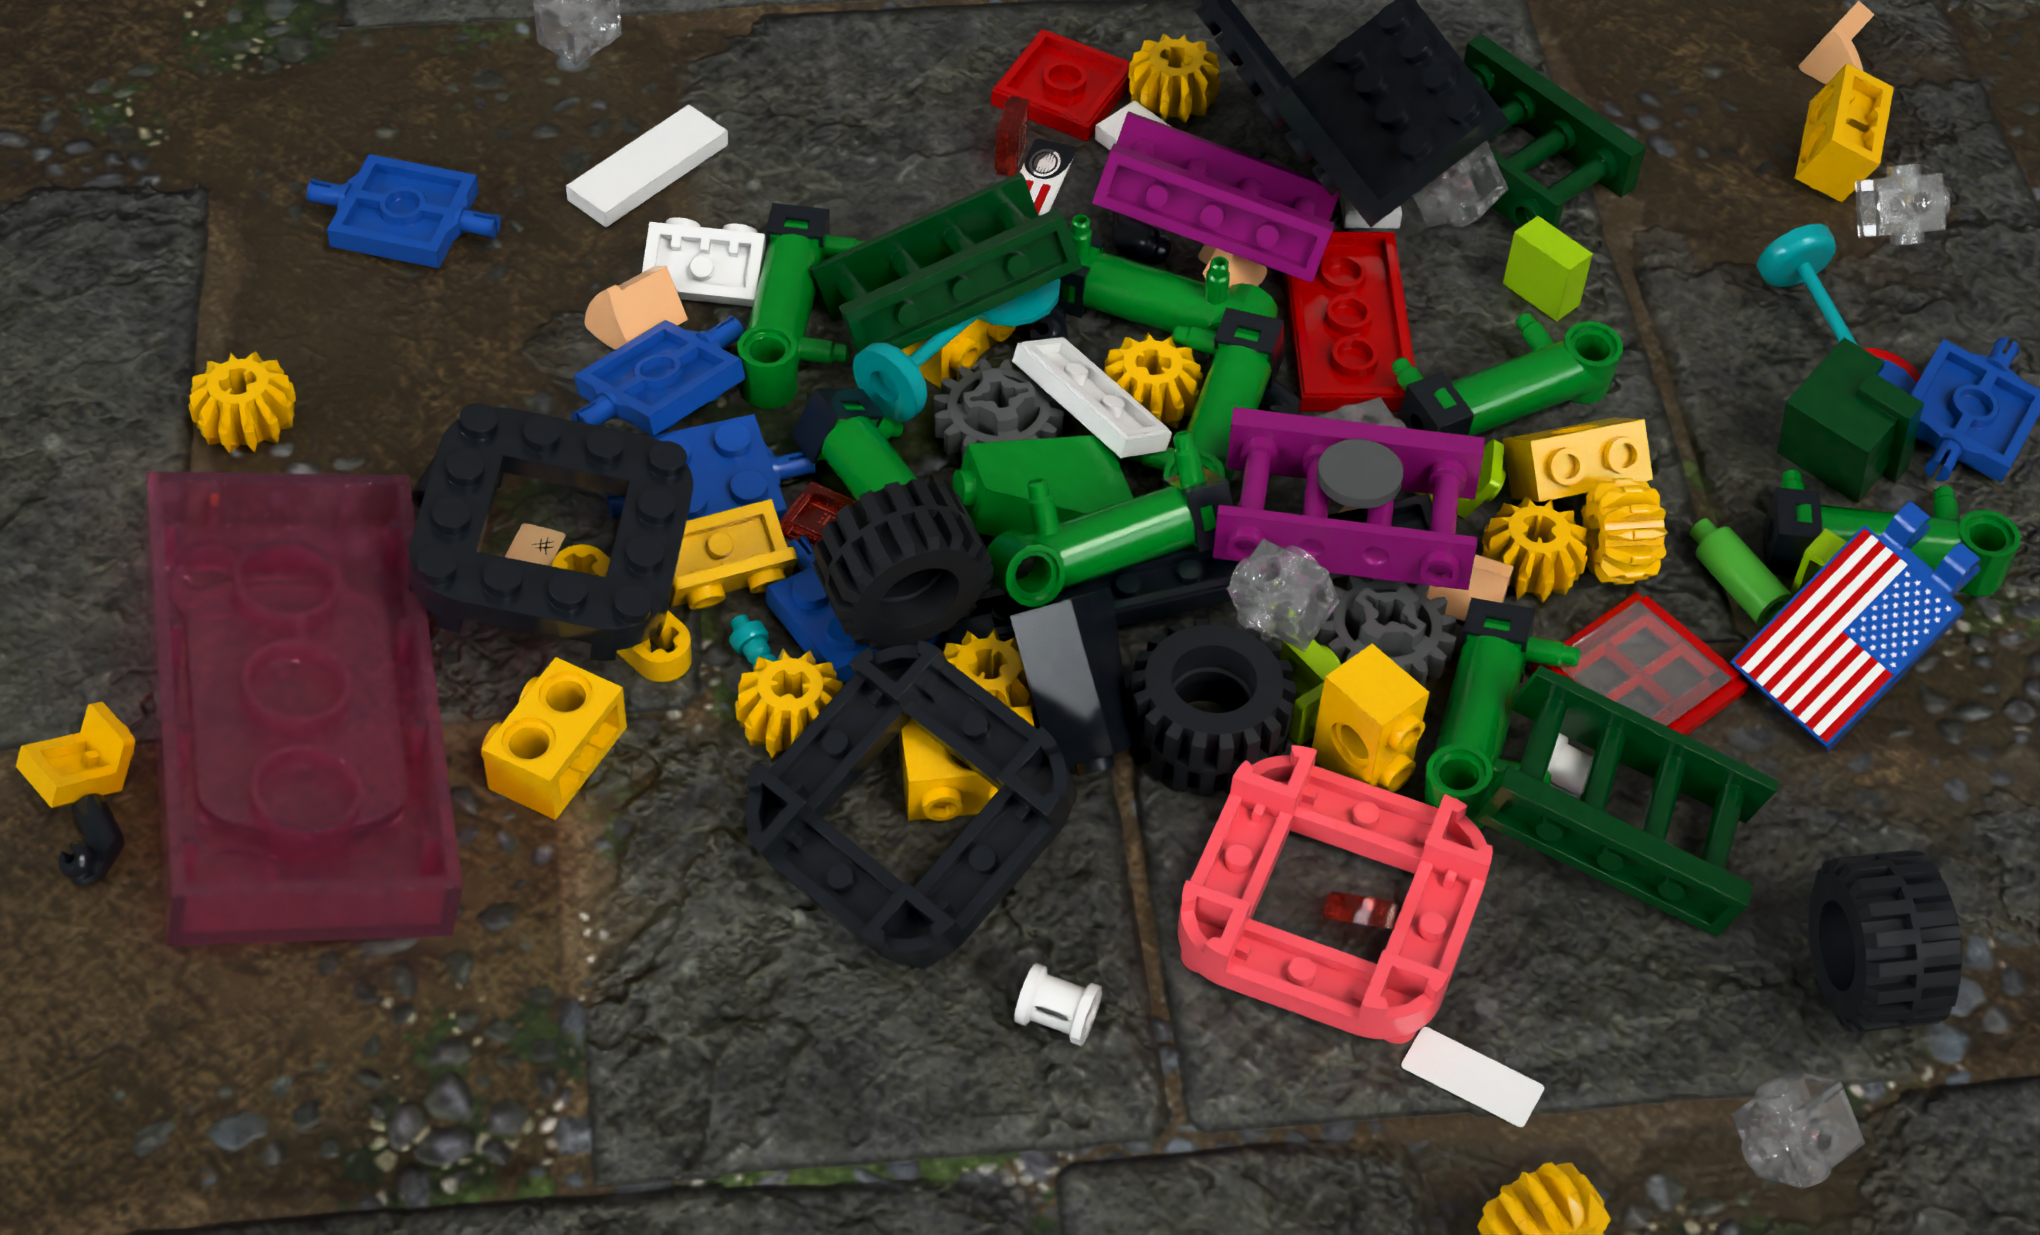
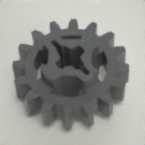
(993, 408)
(1395, 622)

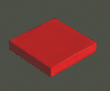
(1065, 83)

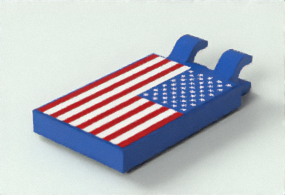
(1856, 627)

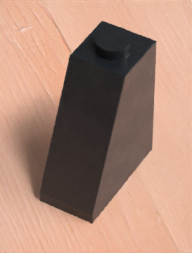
(1077, 677)

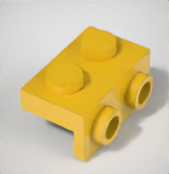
(729, 554)

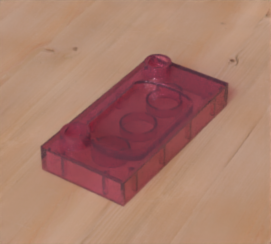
(295, 712)

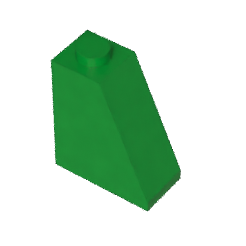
(995, 479)

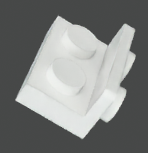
(708, 262)

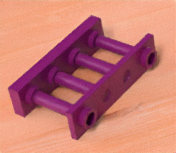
(1217, 196)
(1292, 447)

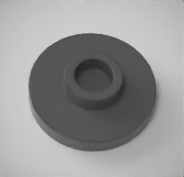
(1360, 473)

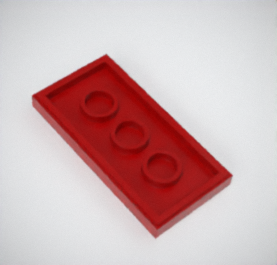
(1350, 324)

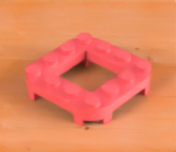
(1302, 975)

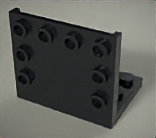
(1373, 111)

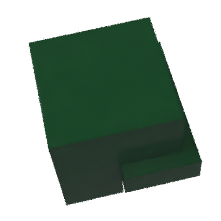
(1850, 423)

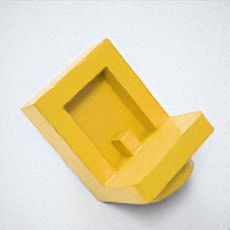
(80, 762)

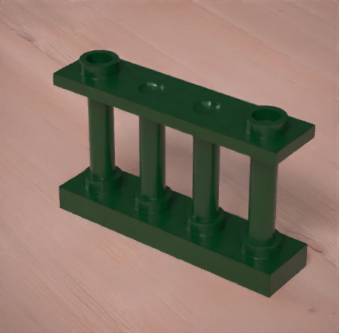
(1560, 127)
(946, 266)
(1605, 846)

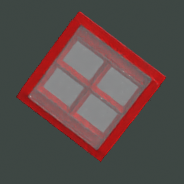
(1652, 666)

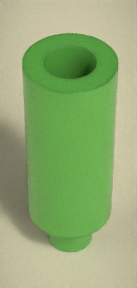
(1739, 571)

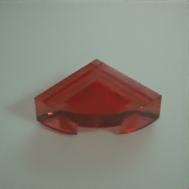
(1360, 909)

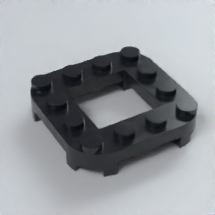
(607, 611)
(981, 864)

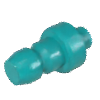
(750, 639)

